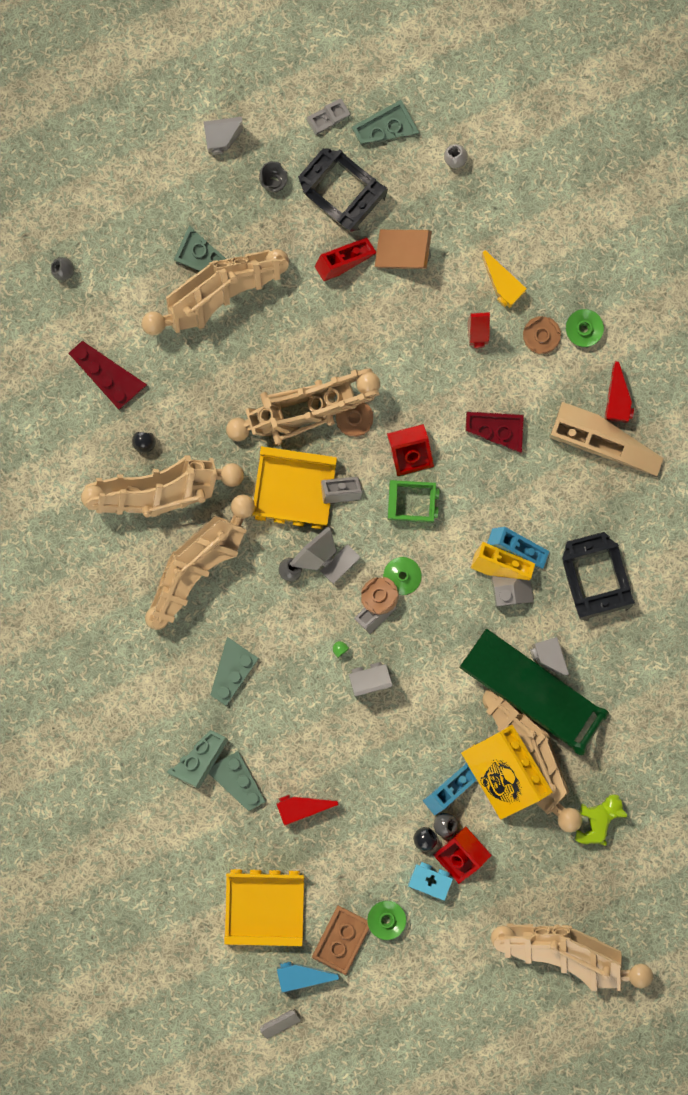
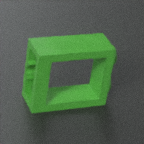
(434, 494)

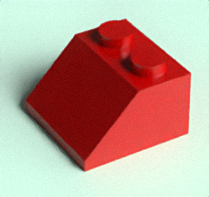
(410, 450)
(462, 855)

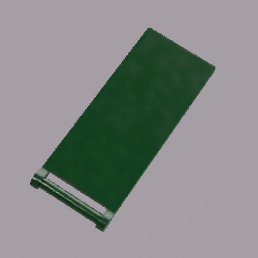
(532, 690)

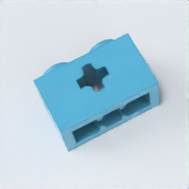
(419, 882)

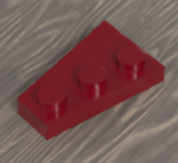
(497, 428)

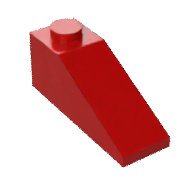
(343, 258)
(479, 329)
(618, 400)
(297, 808)

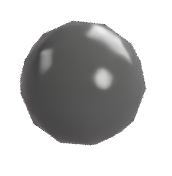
(62, 269)
(288, 572)
(445, 824)

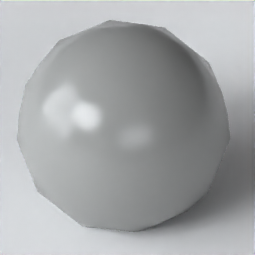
(460, 153)

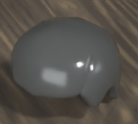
(269, 170)

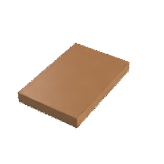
(403, 249)
(341, 940)

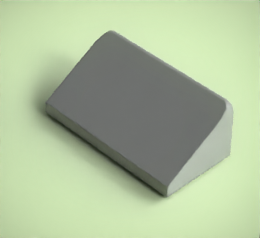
(341, 490)
(341, 564)
(371, 621)
(279, 1023)

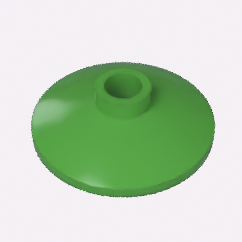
(584, 318)
(412, 571)
(386, 930)

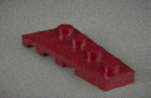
(110, 377)

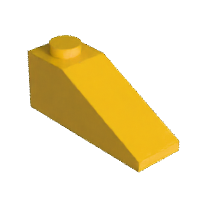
(505, 285)
(501, 563)

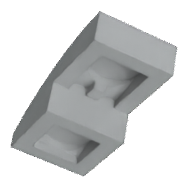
(327, 117)

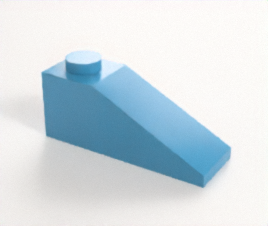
(518, 545)
(450, 790)
(299, 976)

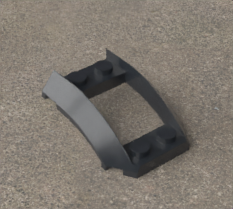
(361, 205)
(604, 602)

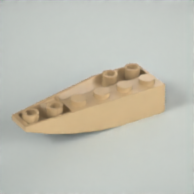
(600, 437)

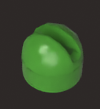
(339, 648)

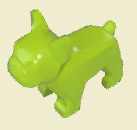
(599, 820)

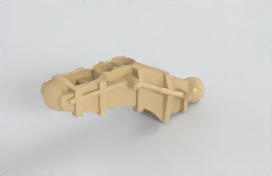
(214, 285)
(258, 421)
(161, 491)
(205, 549)
(543, 754)
(571, 950)

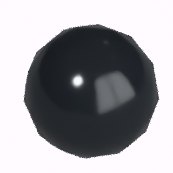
(143, 442)
(425, 839)

